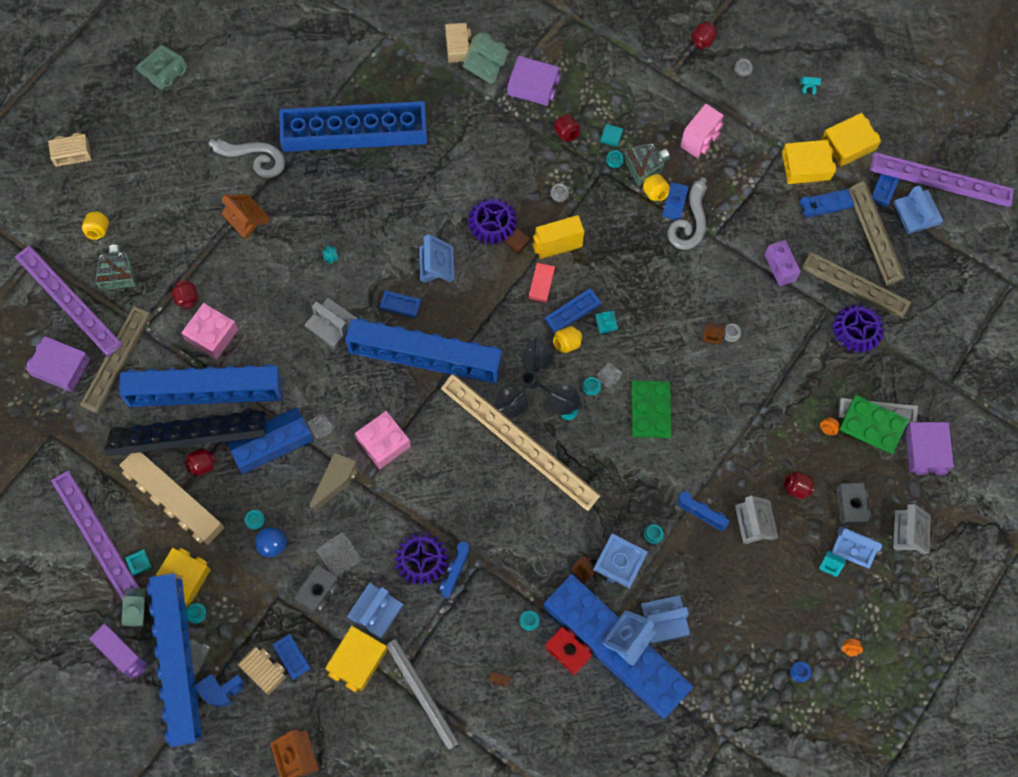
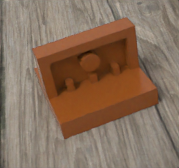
(243, 213)
(294, 754)

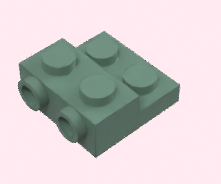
(485, 57)
(162, 67)

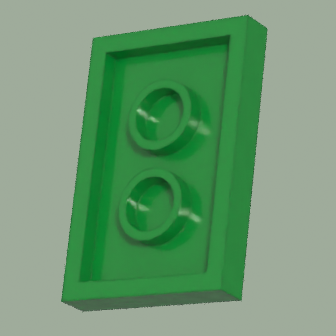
(651, 409)
(873, 424)

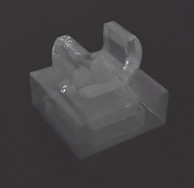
(609, 375)

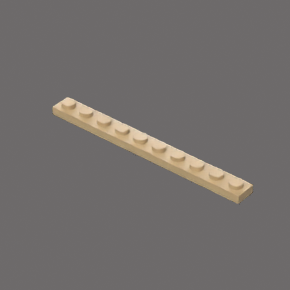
(521, 442)

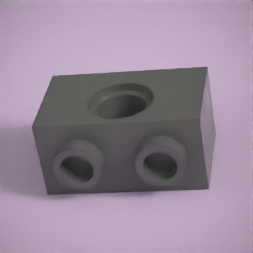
(848, 515)
(317, 578)

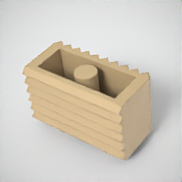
(457, 41)
(69, 149)
(262, 670)

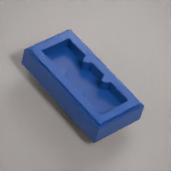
(675, 201)
(400, 304)
(291, 656)

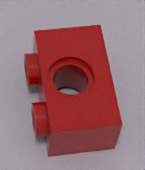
(573, 662)

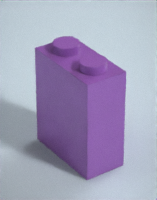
(533, 80)
(57, 364)
(929, 448)
(118, 651)

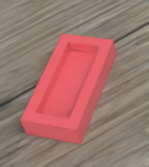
(541, 282)

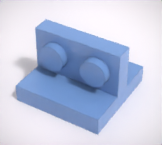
(917, 211)
(436, 260)
(855, 547)
(620, 561)
(375, 610)
(668, 618)
(630, 636)

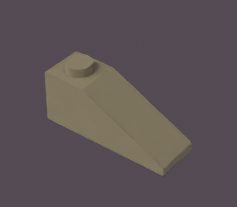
(336, 478)

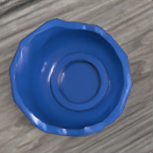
(270, 542)

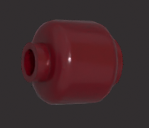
(704, 35)
(567, 128)
(185, 294)
(200, 462)
(799, 485)

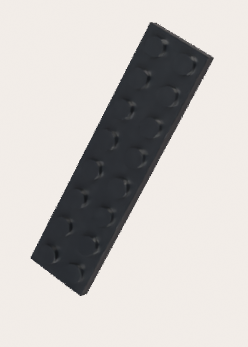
(186, 433)

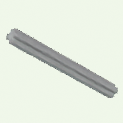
(422, 694)

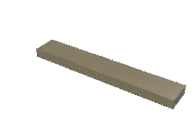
(876, 233)
(856, 285)
(114, 364)

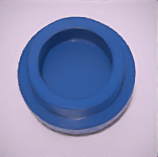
(800, 671)

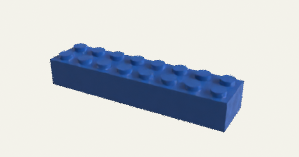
(353, 126)
(424, 350)
(201, 386)
(591, 622)
(175, 660)

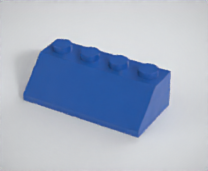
(281, 437)

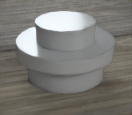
(743, 67)
(559, 192)
(732, 332)

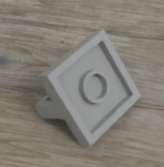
(329, 322)
(756, 520)
(912, 529)

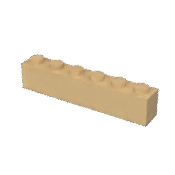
(172, 497)

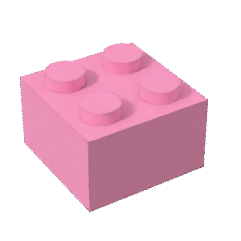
(702, 131)
(209, 331)
(382, 440)

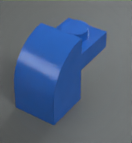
(218, 695)

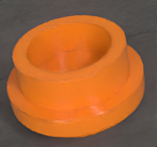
(830, 426)
(852, 647)

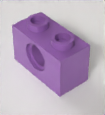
(782, 263)

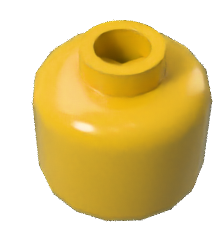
(656, 187)
(95, 225)
(567, 339)

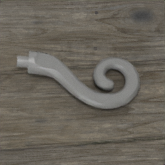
(232, 150)
(696, 194)

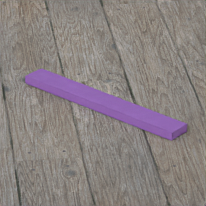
(942, 179)
(68, 301)
(94, 533)

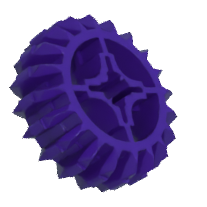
(491, 230)
(862, 319)
(429, 558)

